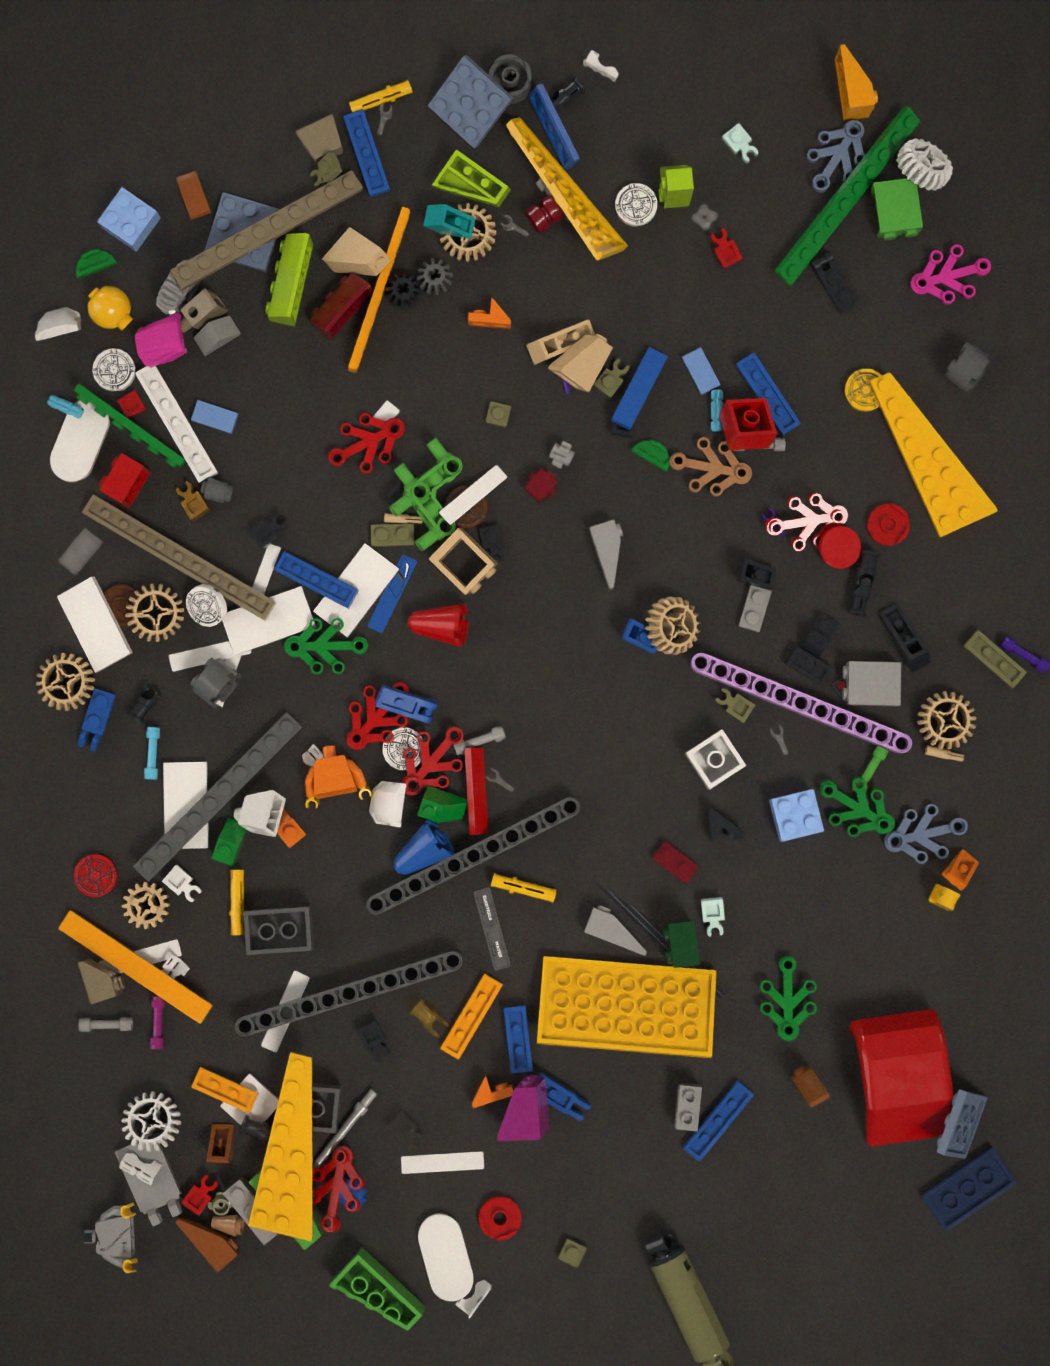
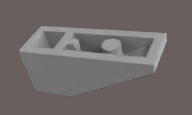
(607, 544)
(607, 927)

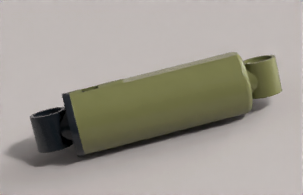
(688, 1300)

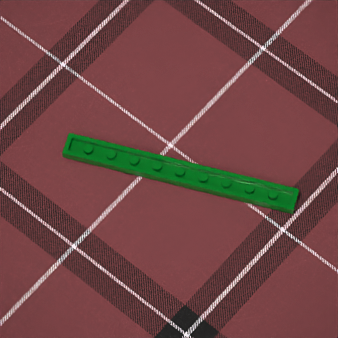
(847, 195)

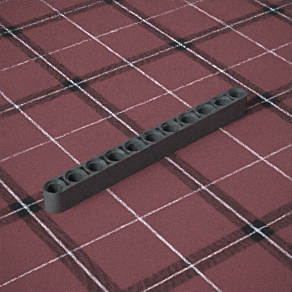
(465, 863)
(339, 997)

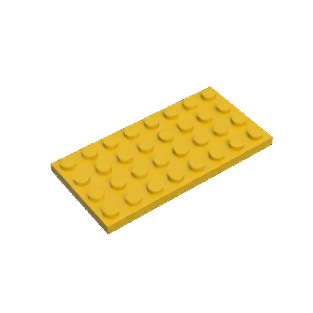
(627, 1007)

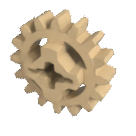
(137, 902)

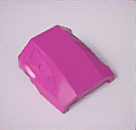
(160, 341)

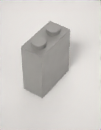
(872, 683)

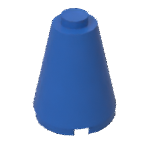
(423, 850)

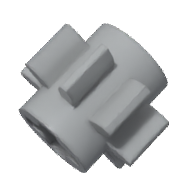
(562, 454)

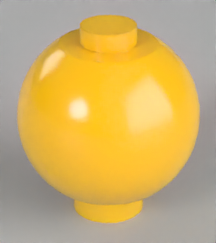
(109, 307)

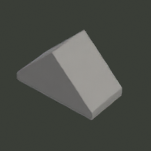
(216, 334)

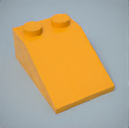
(854, 87)

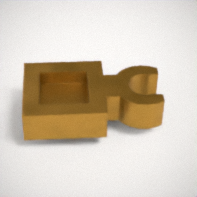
(194, 502)

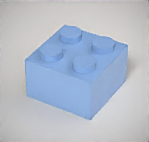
(129, 219)
(796, 815)

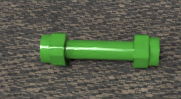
(879, 754)

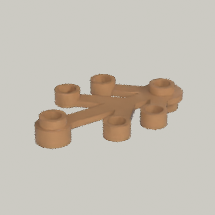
(713, 468)

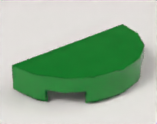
(94, 261)
(653, 453)

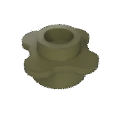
(217, 1209)

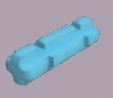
(65, 406)
(716, 407)

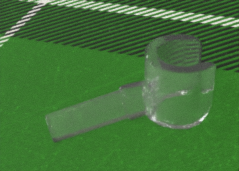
(384, 116)
(511, 226)
(779, 738)
(500, 781)

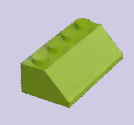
(290, 278)

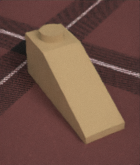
(558, 342)

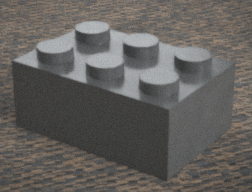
(278, 930)

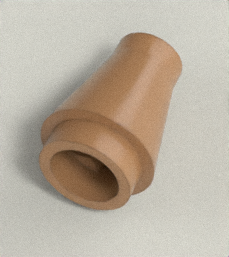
(228, 1224)

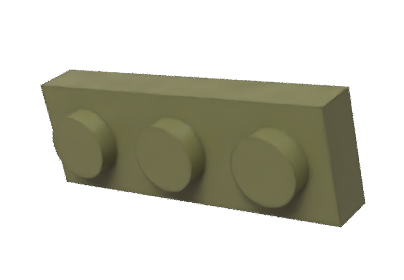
(994, 659)

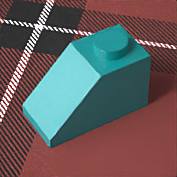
(449, 221)

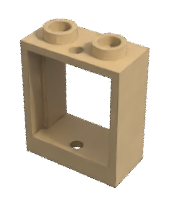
(447, 547)

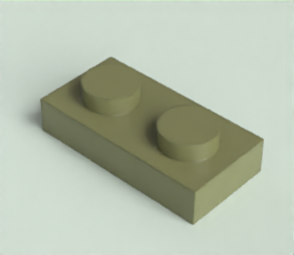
(392, 535)

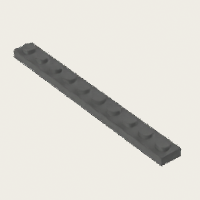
(217, 797)

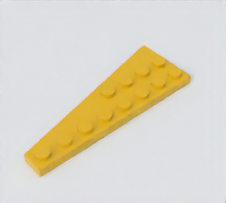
(585, 217)
(941, 479)
(285, 1182)

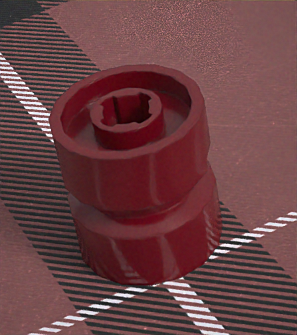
(544, 214)

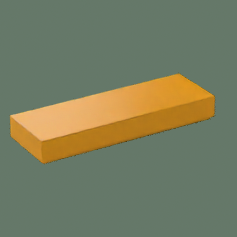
(225, 1090)

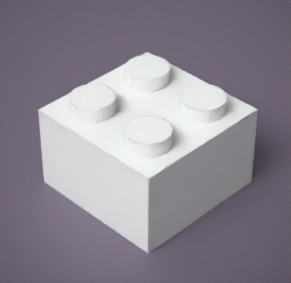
(715, 759)

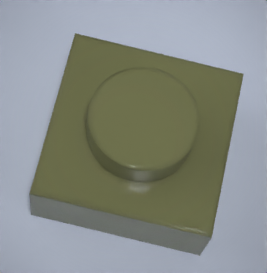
(498, 414)
(572, 1252)

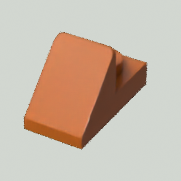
(496, 318)
(289, 829)
(960, 869)
(486, 1095)

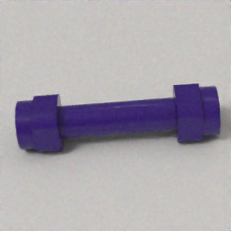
(1041, 664)

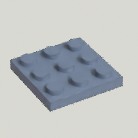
(470, 101)
(236, 215)
(961, 1124)

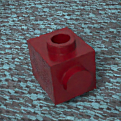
(541, 485)

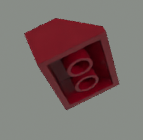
(341, 305)

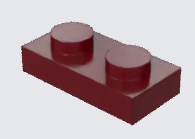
(675, 862)

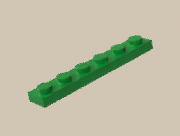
(121, 422)

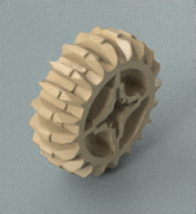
(486, 238)
(169, 611)
(665, 628)
(61, 672)
(962, 729)

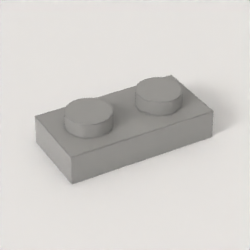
(754, 608)

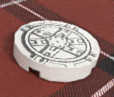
(636, 204)
(114, 370)
(206, 605)
(394, 751)

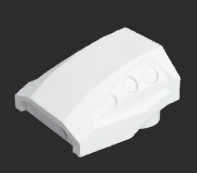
(58, 323)
(387, 803)

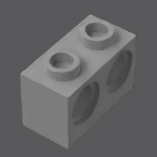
(687, 1106)

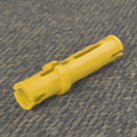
(381, 96)
(497, 881)
(237, 902)

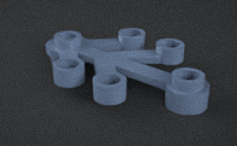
(838, 152)
(921, 835)

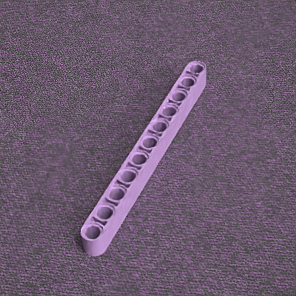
(811, 703)

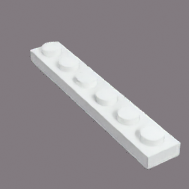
(176, 423)

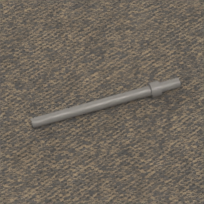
(359, 1110)

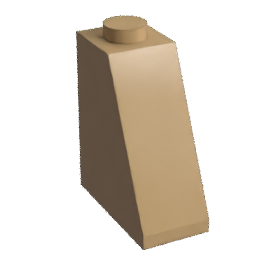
(356, 255)
(582, 362)

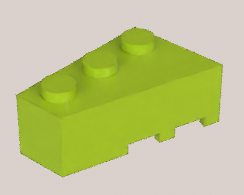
(471, 181)
(676, 186)

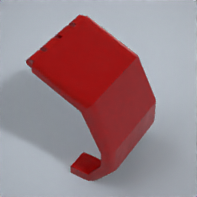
(904, 1076)

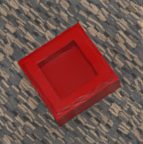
(131, 404)

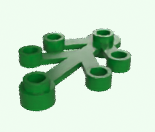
(321, 646)
(860, 808)
(788, 1002)

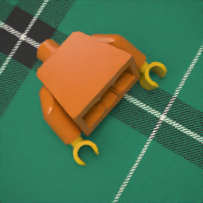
(333, 777)

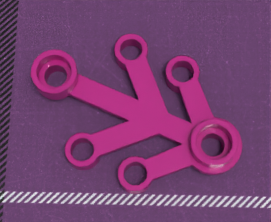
(947, 276)

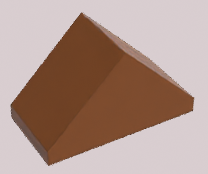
(221, 1143)

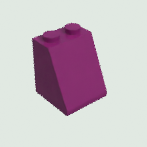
(527, 1112)

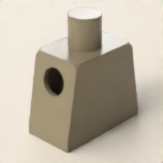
(320, 138)
(206, 305)

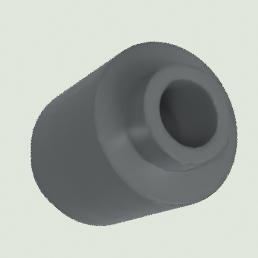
(217, 490)

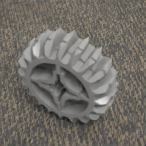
(171, 298)

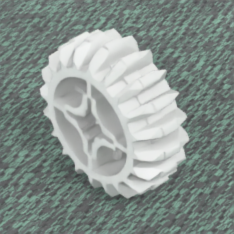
(924, 164)
(147, 1130)

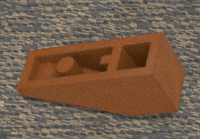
(809, 1086)
(212, 1244)

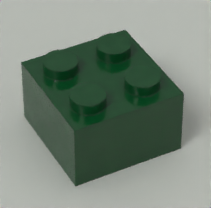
(681, 943)

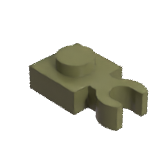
(328, 169)
(609, 381)
(737, 707)

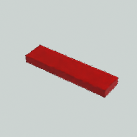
(476, 791)

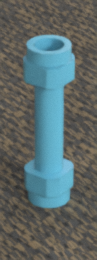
(151, 771)

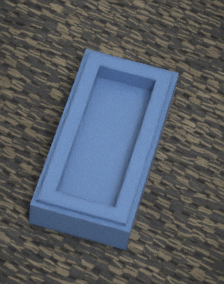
(701, 371)
(214, 417)

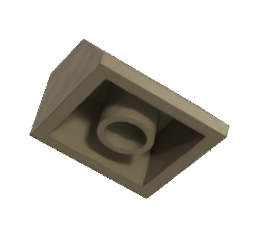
(100, 981)

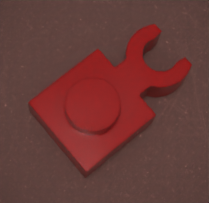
(726, 252)
(198, 1196)

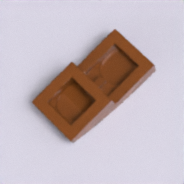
(193, 195)

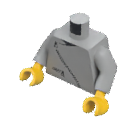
(115, 1236)

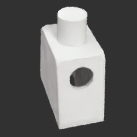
(261, 812)

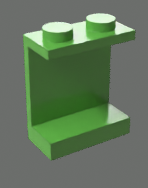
(897, 208)

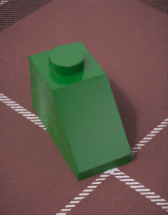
(441, 806)
(229, 843)

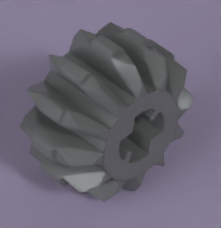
(431, 270)

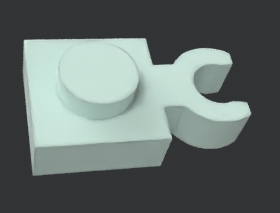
(739, 140)
(713, 912)

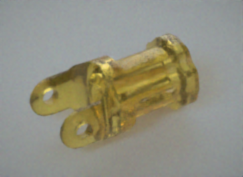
(427, 1017)

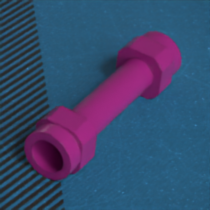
(157, 1040)

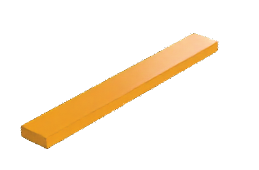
(378, 291)
(135, 966)

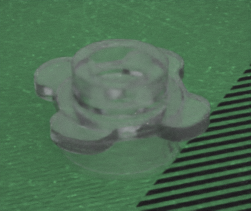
(704, 223)

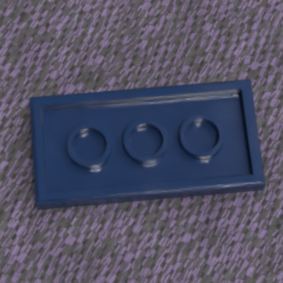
(968, 1188)

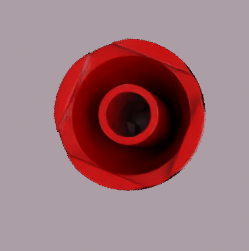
(441, 624)

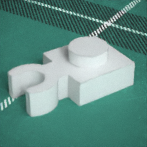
(179, 881)

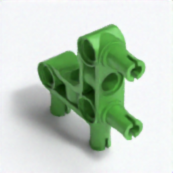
(427, 505)

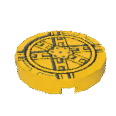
(859, 391)

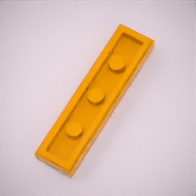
(471, 1016)

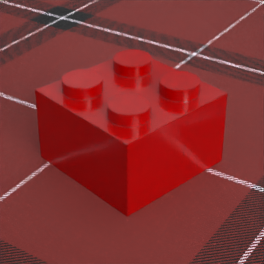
(748, 424)
(124, 480)

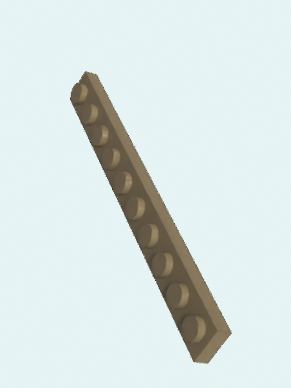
(266, 230)
(179, 557)

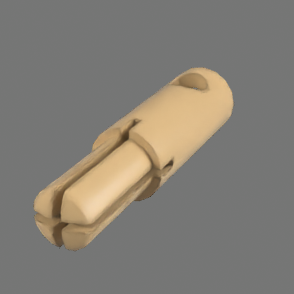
(402, 518)
(943, 753)

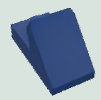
(637, 635)

